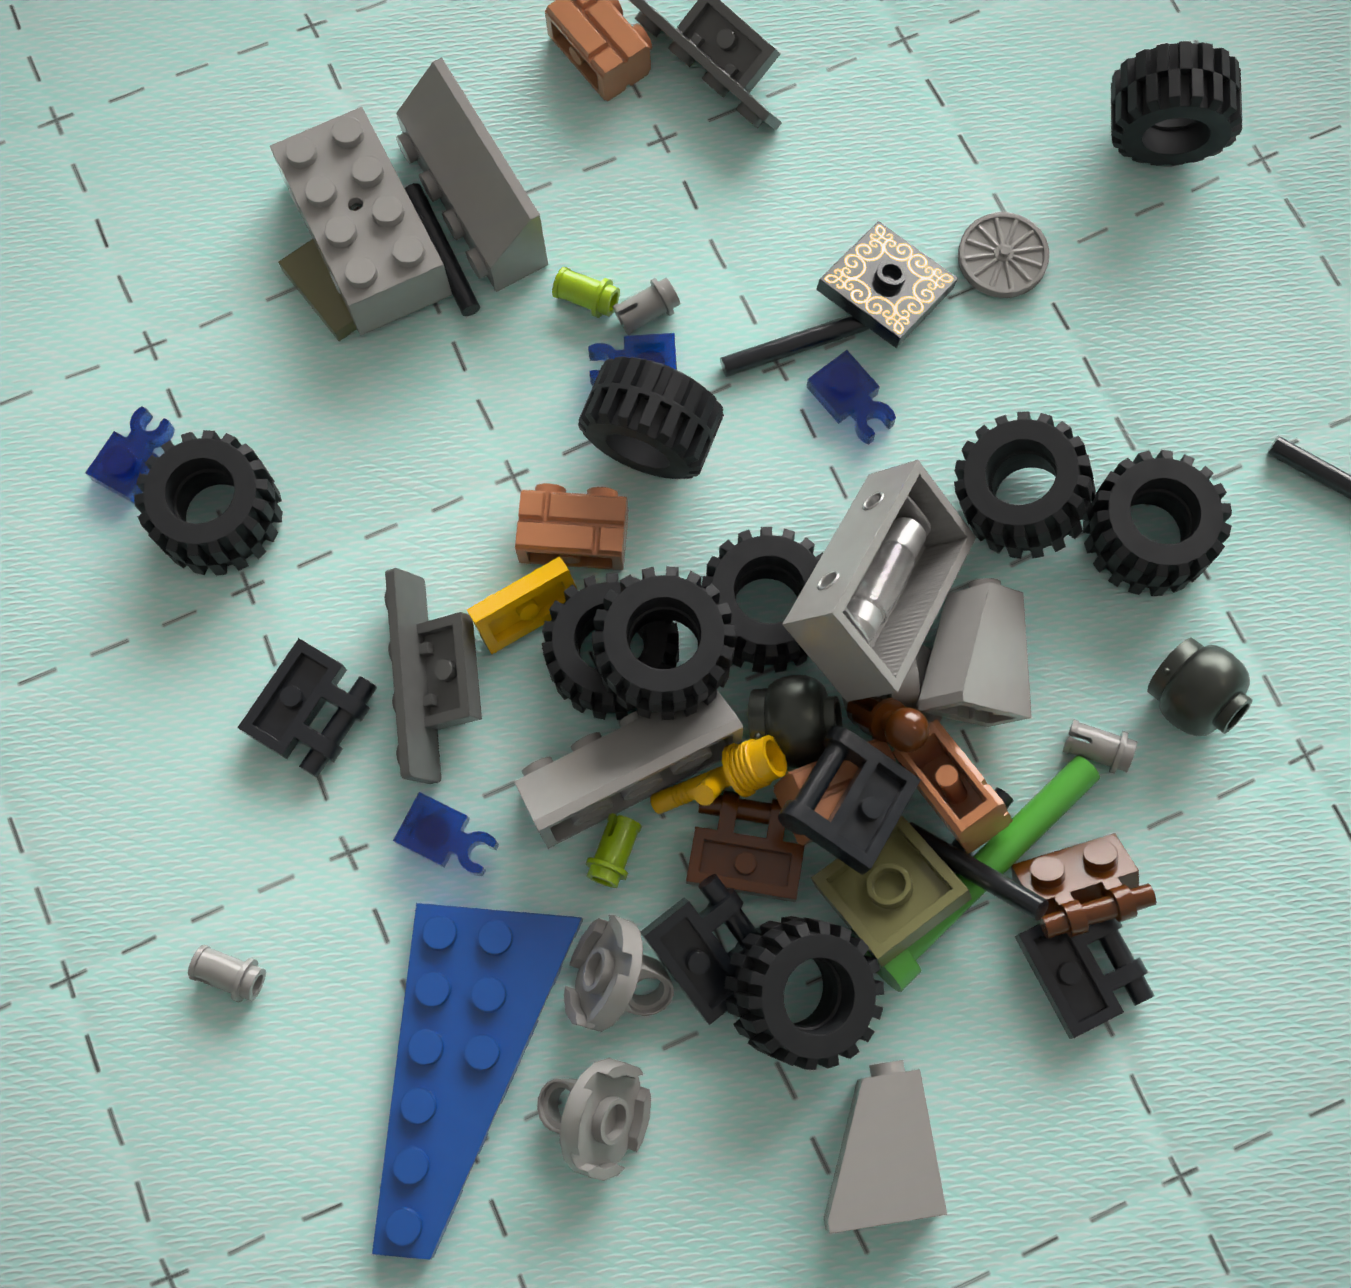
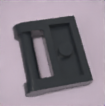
(865, 810)

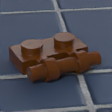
(746, 862)
(1085, 885)

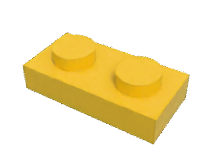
(521, 605)

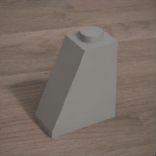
(979, 657)
(886, 1155)

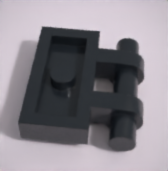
(294, 699)
(693, 953)
(1075, 981)

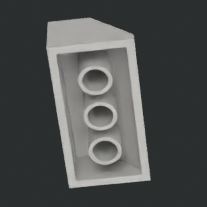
(470, 179)
(624, 767)

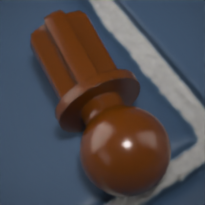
(891, 722)

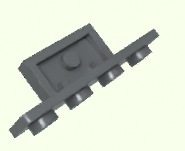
(724, 46)
(431, 674)

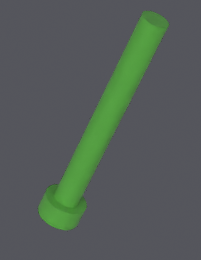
(1001, 854)

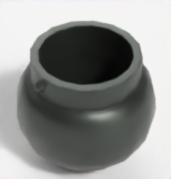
(1201, 688)
(796, 715)

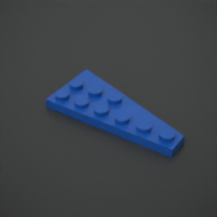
(464, 1027)

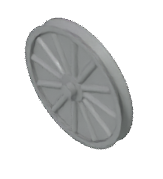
(1003, 255)

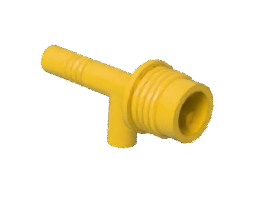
(744, 767)

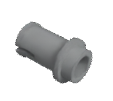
(647, 305)
(1102, 746)
(227, 973)

